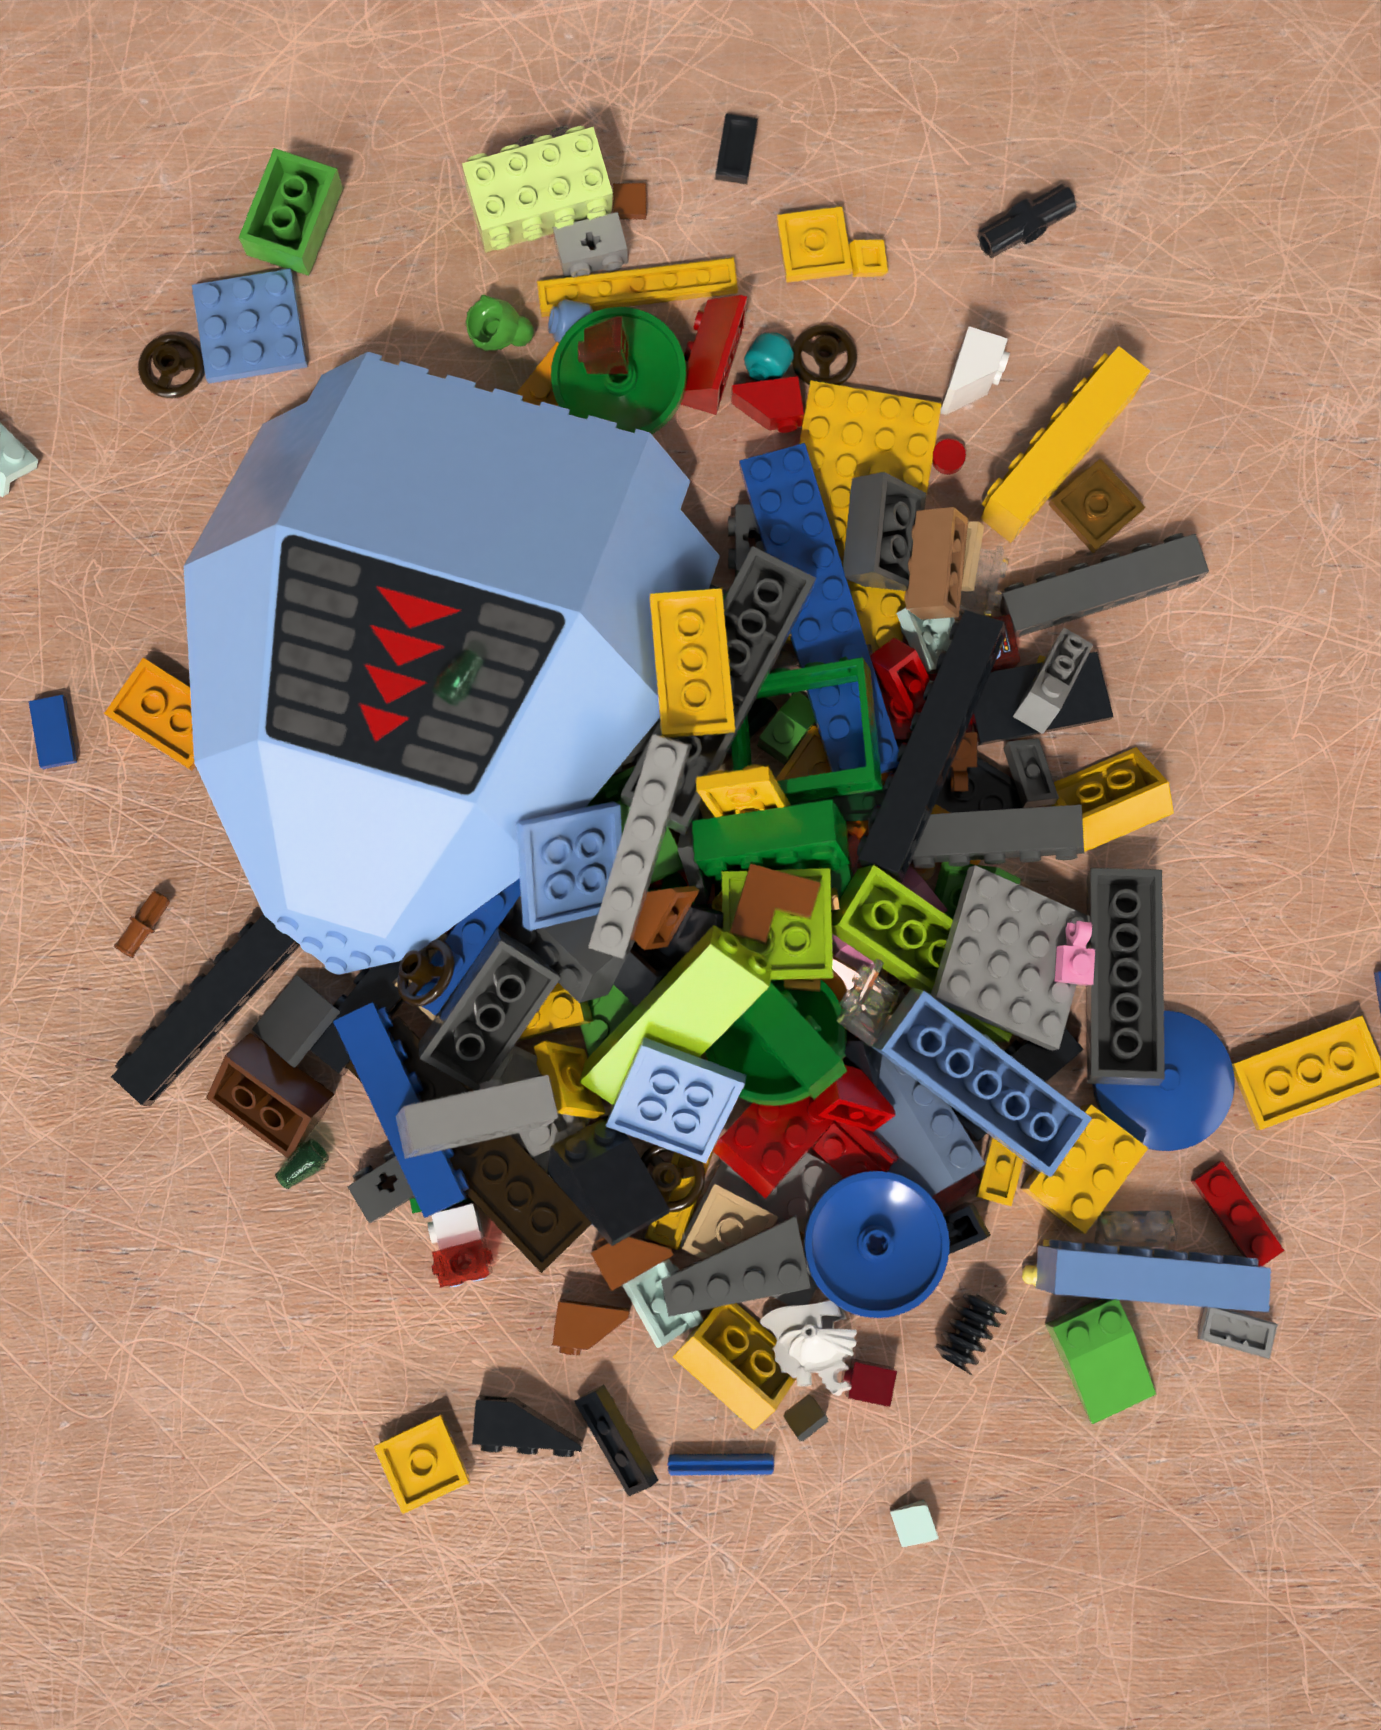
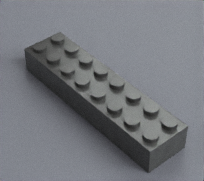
(757, 621)

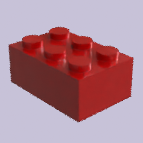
(771, 1141)

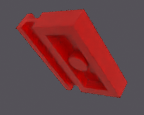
(854, 1150)

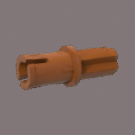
(142, 924)

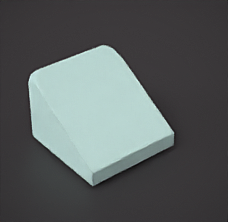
(914, 1524)

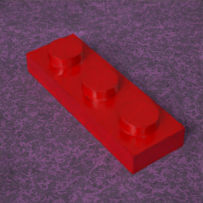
(1237, 1214)

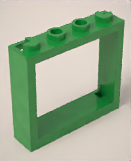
(810, 677)

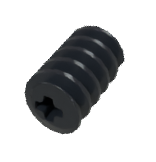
(969, 1331)

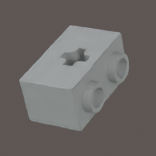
(602, 234)

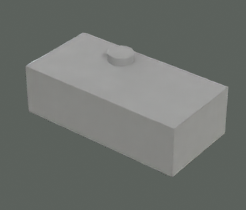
(476, 1115)

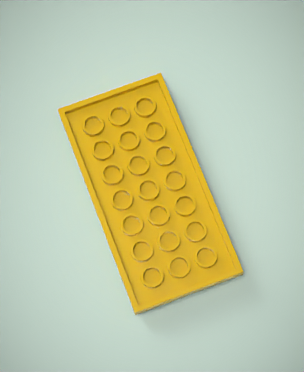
(859, 435)

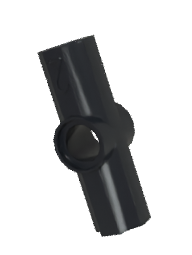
(1027, 221)

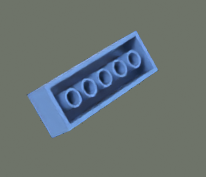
(981, 1081)
(1156, 1278)

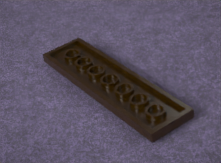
(502, 1174)

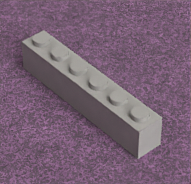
(639, 846)

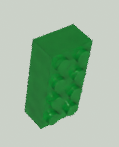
(774, 838)

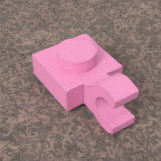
(1074, 960)

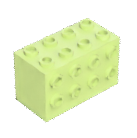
(537, 187)

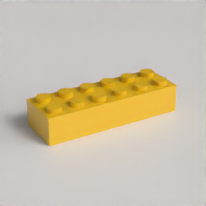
(1062, 443)

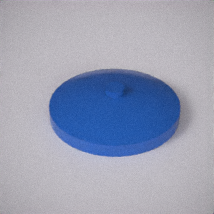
(1190, 1098)
(876, 1244)

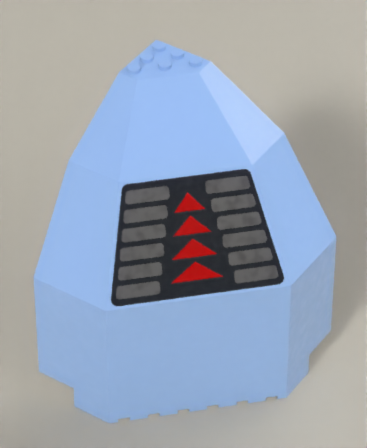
(360, 566)

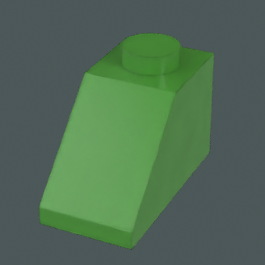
(787, 728)

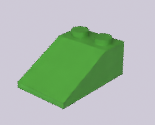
(1102, 1358)

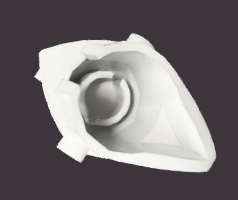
(810, 1343)

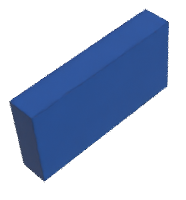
(52, 732)

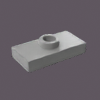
(1237, 1331)

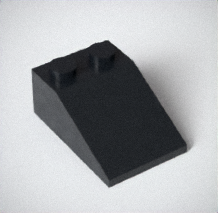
(607, 1181)

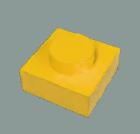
(868, 258)

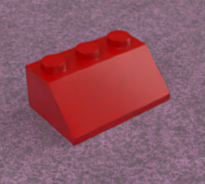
(713, 351)

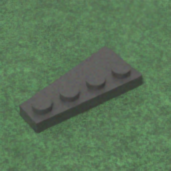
(750, 1270)

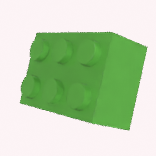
(291, 211)

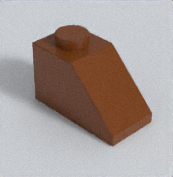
(663, 915)
(628, 1258)
(584, 1324)

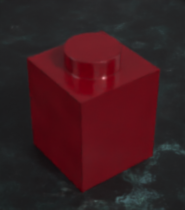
(870, 1382)

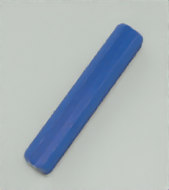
(720, 1464)

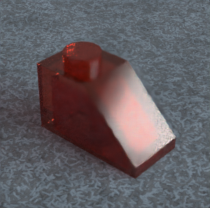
(605, 348)

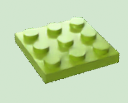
(795, 944)

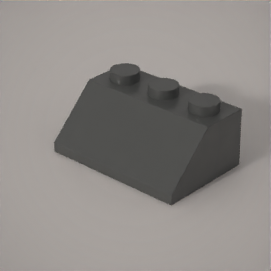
(881, 531)

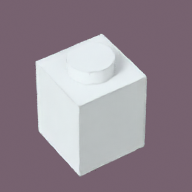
(455, 1226)

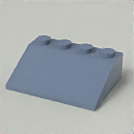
(924, 1133)

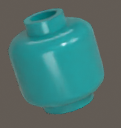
(768, 357)

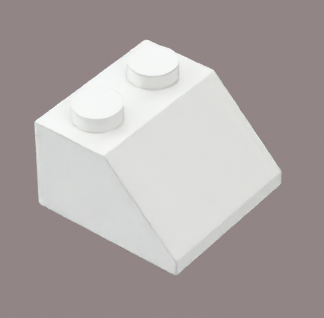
(976, 369)

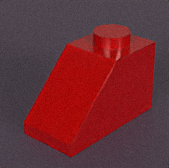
(771, 403)
(901, 675)
(854, 1102)

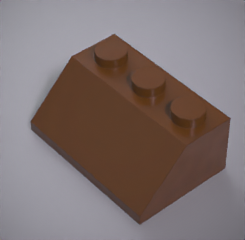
(269, 1095)

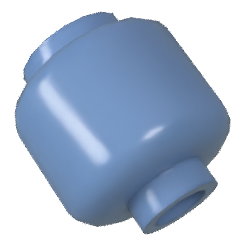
(565, 316)

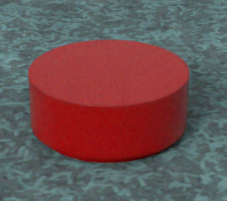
(948, 456)

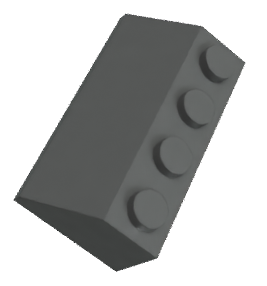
(565, 948)
(488, 1011)

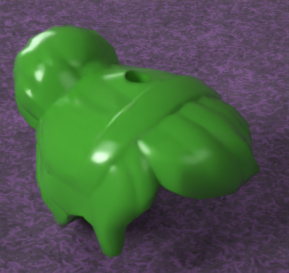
(496, 324)

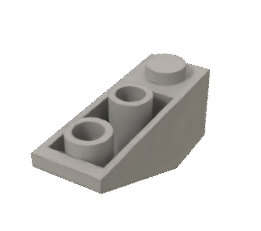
(1053, 681)

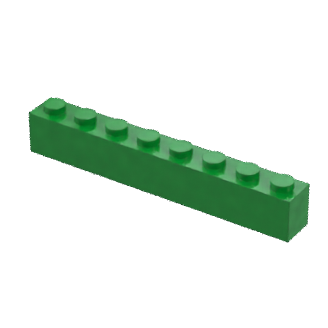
(785, 1032)

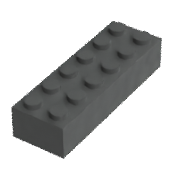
(1128, 980)

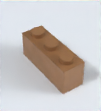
(937, 563)

